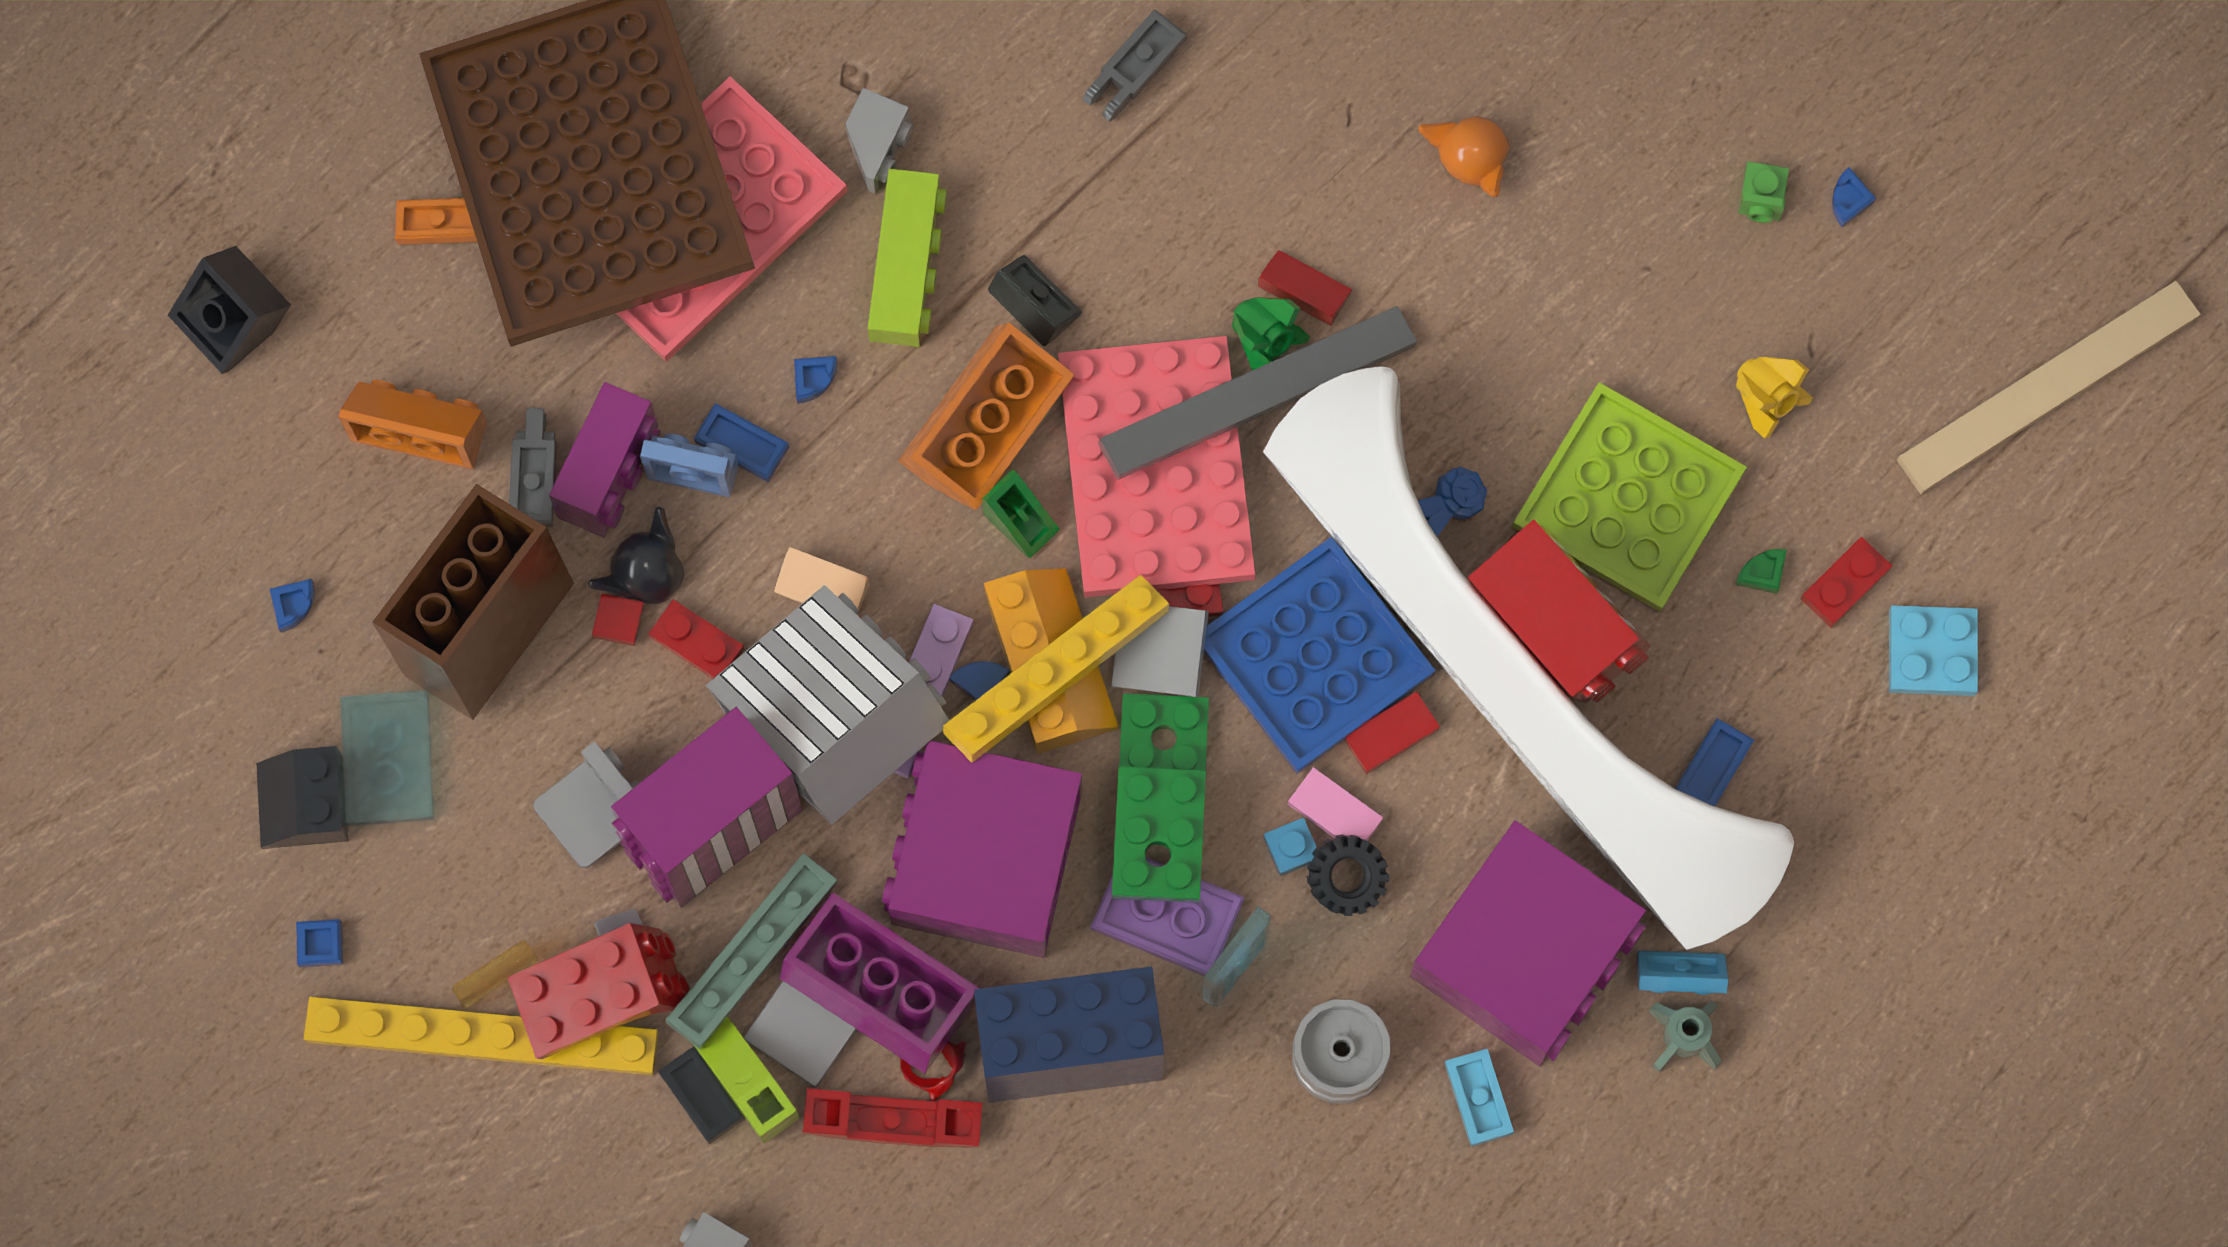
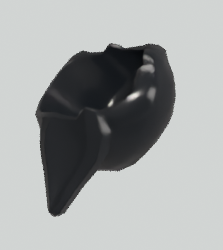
(644, 565)

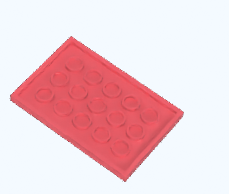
(777, 197)
(1172, 520)

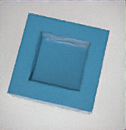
(1290, 846)

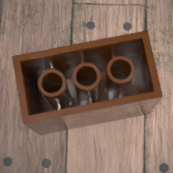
(474, 601)

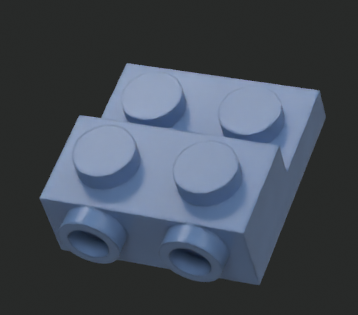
(690, 466)

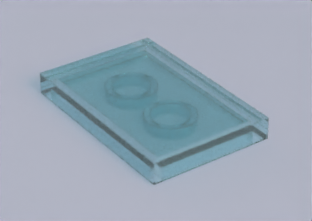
(387, 758)
(1236, 957)

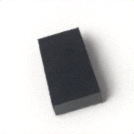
(701, 1095)

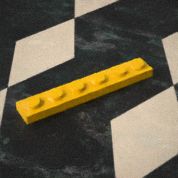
(1055, 668)

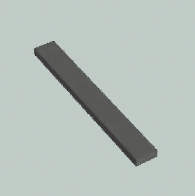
(1255, 393)

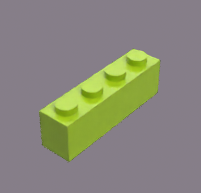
(905, 258)

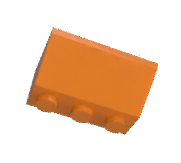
(414, 423)

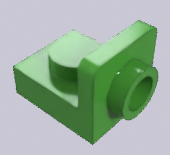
(1763, 192)

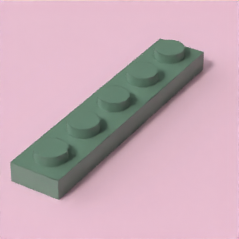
(751, 951)

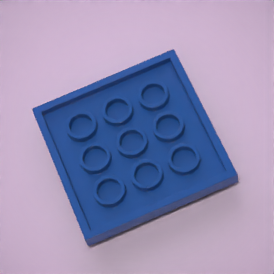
(1314, 655)

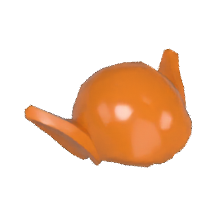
(1470, 150)

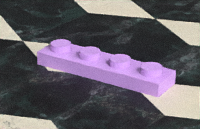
(939, 653)

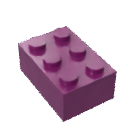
(604, 461)

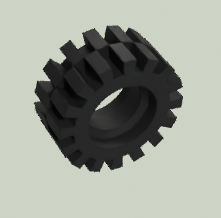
(1369, 890)

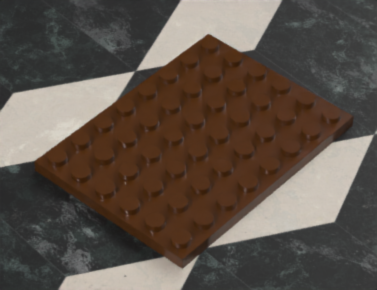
(585, 164)

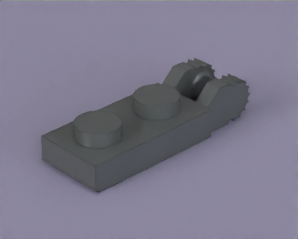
(1136, 62)

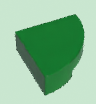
(1763, 571)

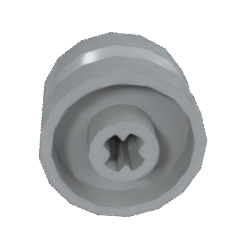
(1335, 1077)

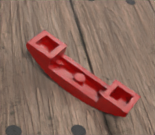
(892, 1119)

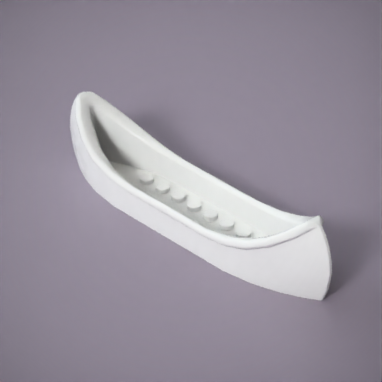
(1683, 858)

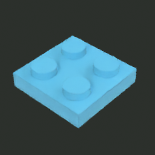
(1933, 650)

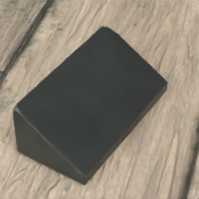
(1033, 300)

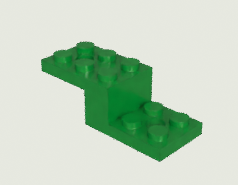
(1160, 798)

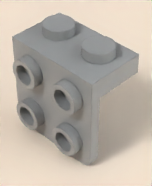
(581, 804)

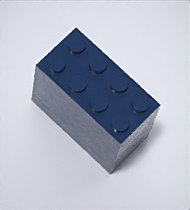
(1070, 1034)

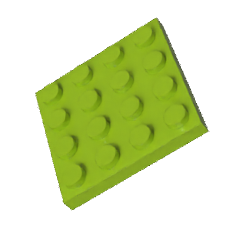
(1631, 496)

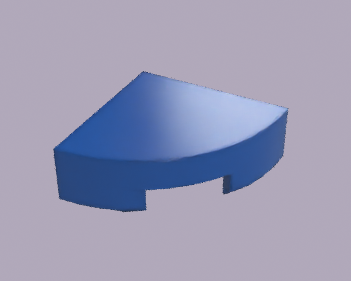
(1850, 197)
(813, 377)
(292, 603)
(978, 677)

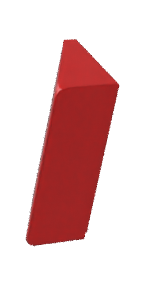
(1304, 286)

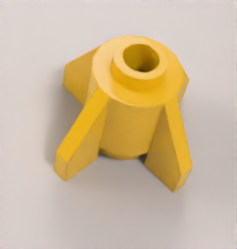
(1771, 388)

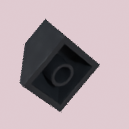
(228, 308)
(302, 798)

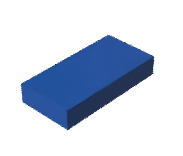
(754, 447)
(1715, 763)

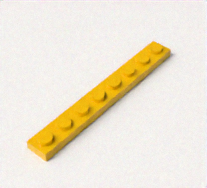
(469, 1036)

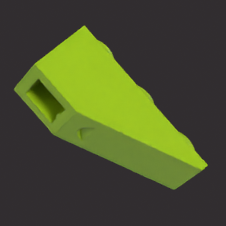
(748, 1082)

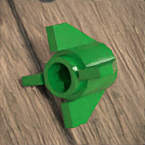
(1267, 328)

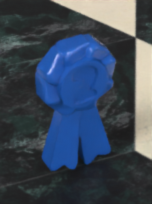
(1458, 496)

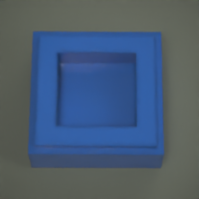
(319, 943)

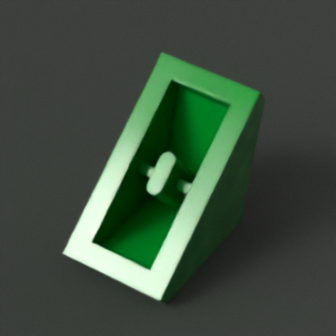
(1018, 514)

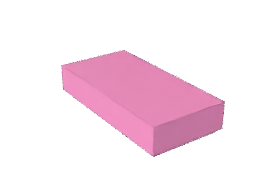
(1333, 808)

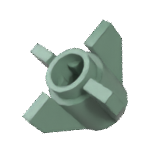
(1681, 1044)

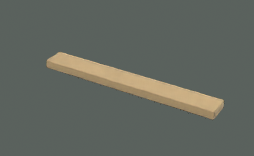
(2048, 387)

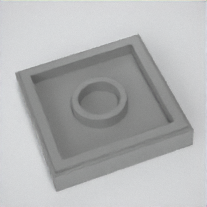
(1165, 655)
(799, 1034)

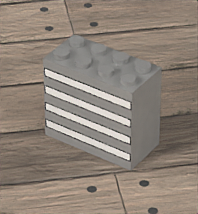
(833, 701)

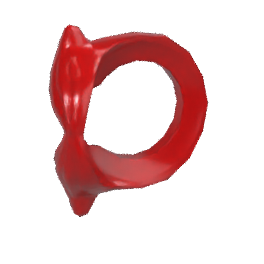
(937, 1087)

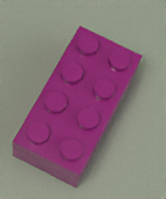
(878, 983)

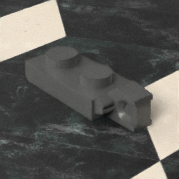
(533, 468)

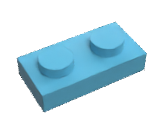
(1479, 1097)

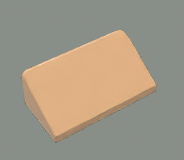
(806, 574)

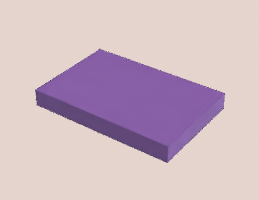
(1171, 930)

